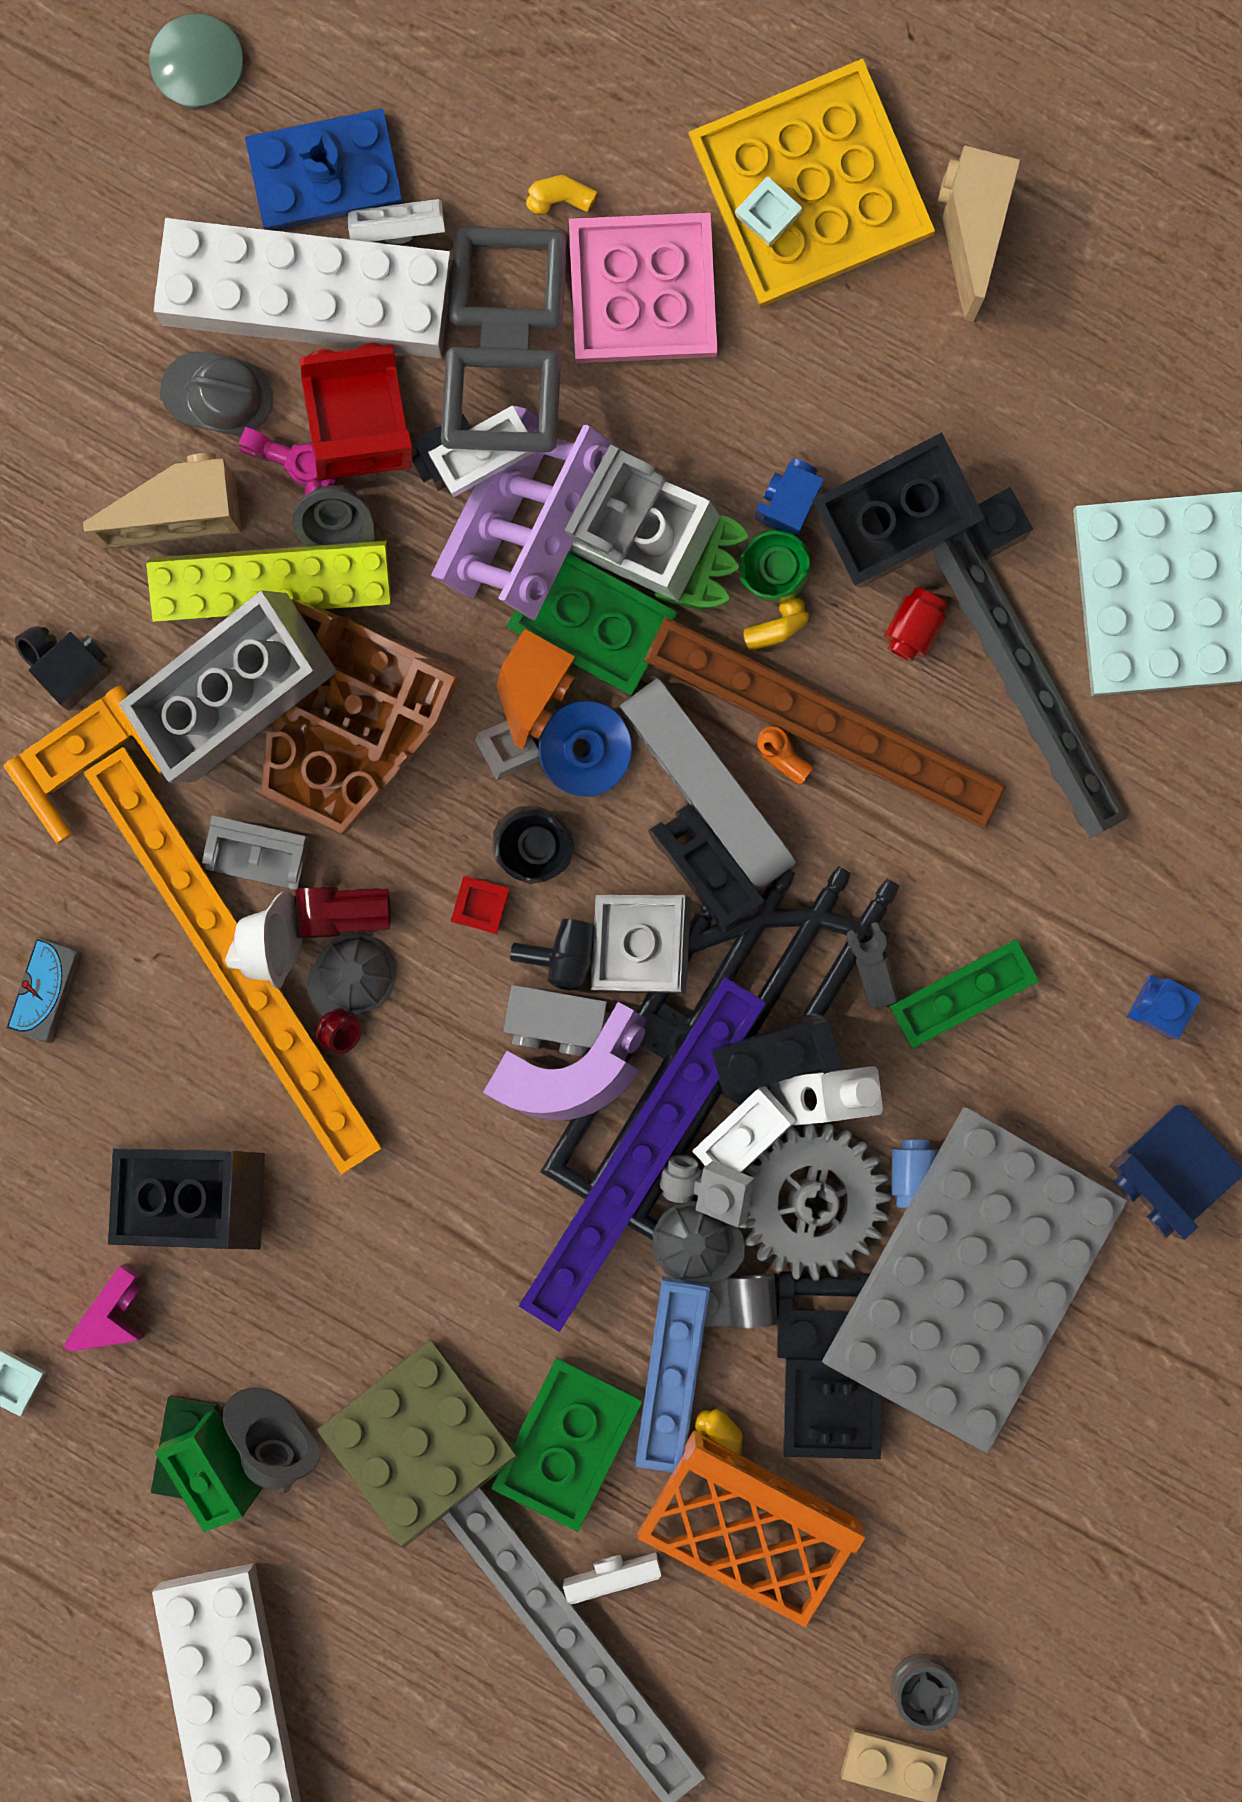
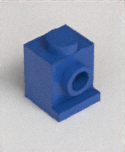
(790, 497)
(1164, 1007)

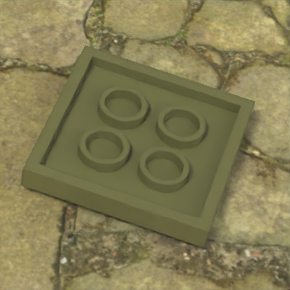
(417, 1443)

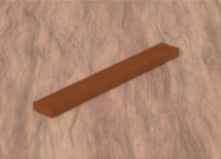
(824, 723)

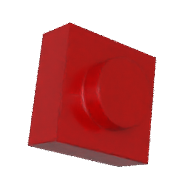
(480, 905)

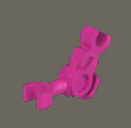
(296, 460)

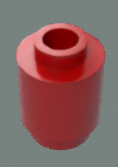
(916, 624)

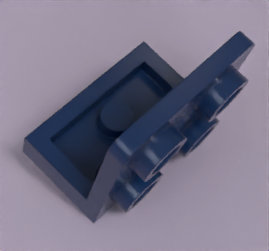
(1176, 1172)

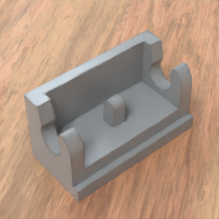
(615, 505)
(255, 852)

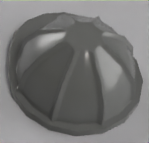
(333, 517)
(351, 975)
(696, 1245)

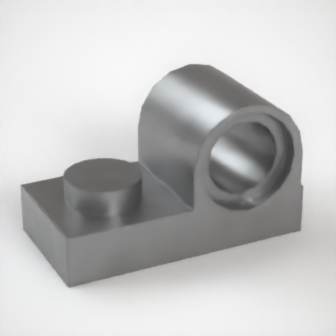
(742, 1302)

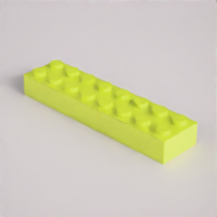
(226, 580)

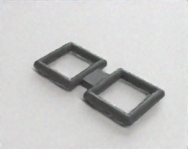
(504, 340)

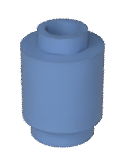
(910, 1168)

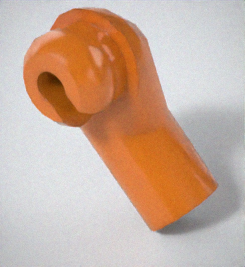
(779, 752)

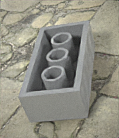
(227, 687)

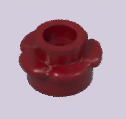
(338, 1031)

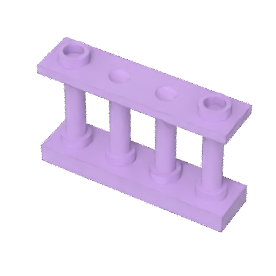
(489, 516)

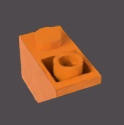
(530, 682)

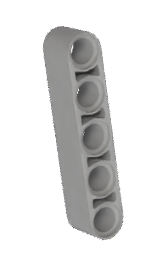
(707, 784)

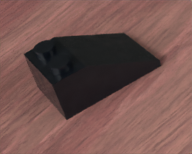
(898, 510)
(186, 1198)

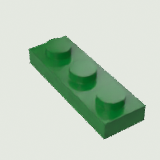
(963, 993)

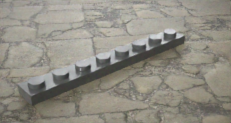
(1029, 684)

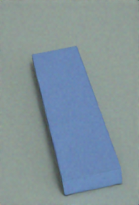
(672, 1373)

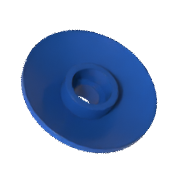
(606, 751)

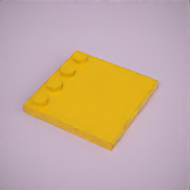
(834, 158)

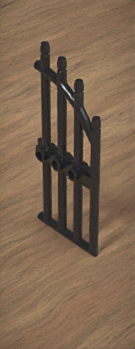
(668, 1028)

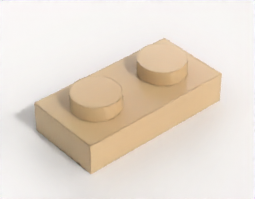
(893, 1766)

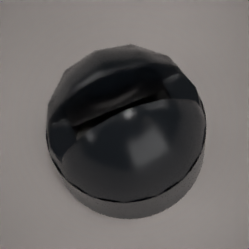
(34, 644)

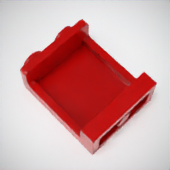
(355, 411)

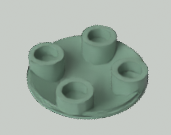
(196, 60)

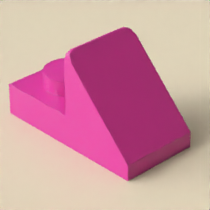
(100, 1323)

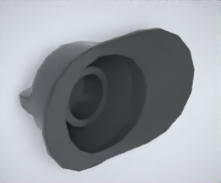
(216, 392)
(270, 1438)

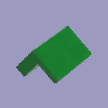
(209, 1473)

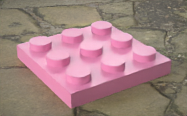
(643, 287)

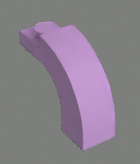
(576, 1088)

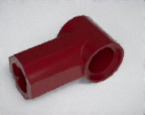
(330, 911)

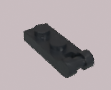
(708, 869)

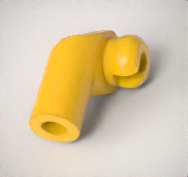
(558, 189)
(720, 1428)

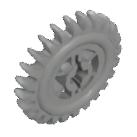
(846, 1234)

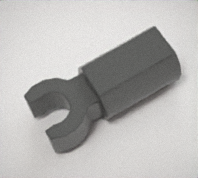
(874, 968)

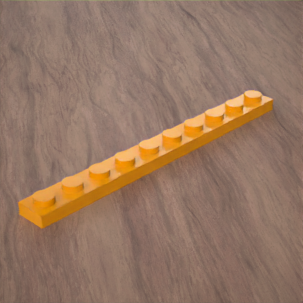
(212, 931)

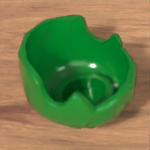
(775, 566)

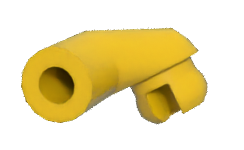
(780, 629)

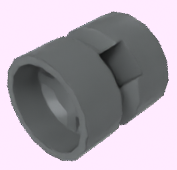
(924, 1692)

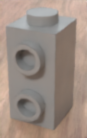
(554, 1017)

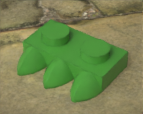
(714, 562)

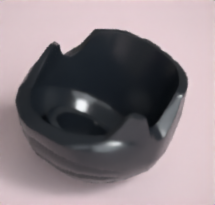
(532, 844)

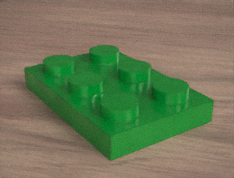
(598, 623)
(567, 1444)

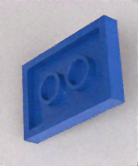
(323, 170)

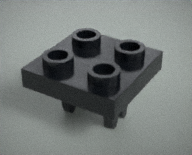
(829, 1413)

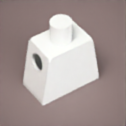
(839, 1095)

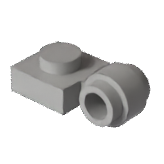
(720, 1190)

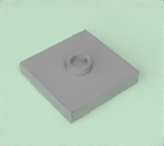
(641, 943)

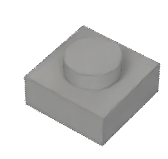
(502, 754)

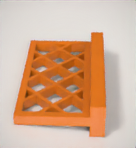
(762, 1490)

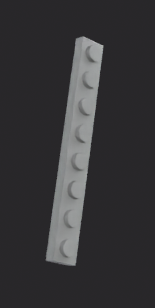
(574, 1647)

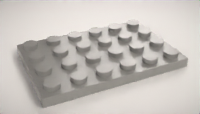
(974, 1280)

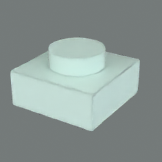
(768, 211)
(17, 1382)

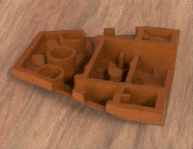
(358, 726)

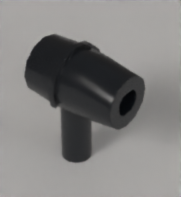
(567, 959)

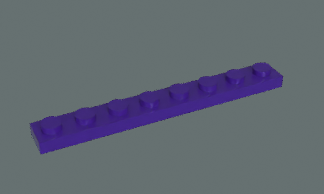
(639, 1157)

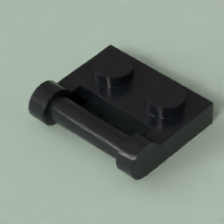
(811, 1331)

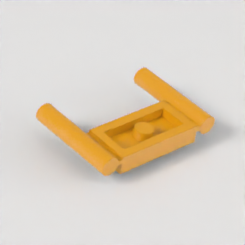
(69, 753)

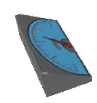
(44, 990)

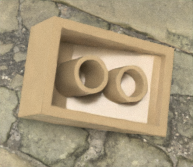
(975, 210)
(176, 504)

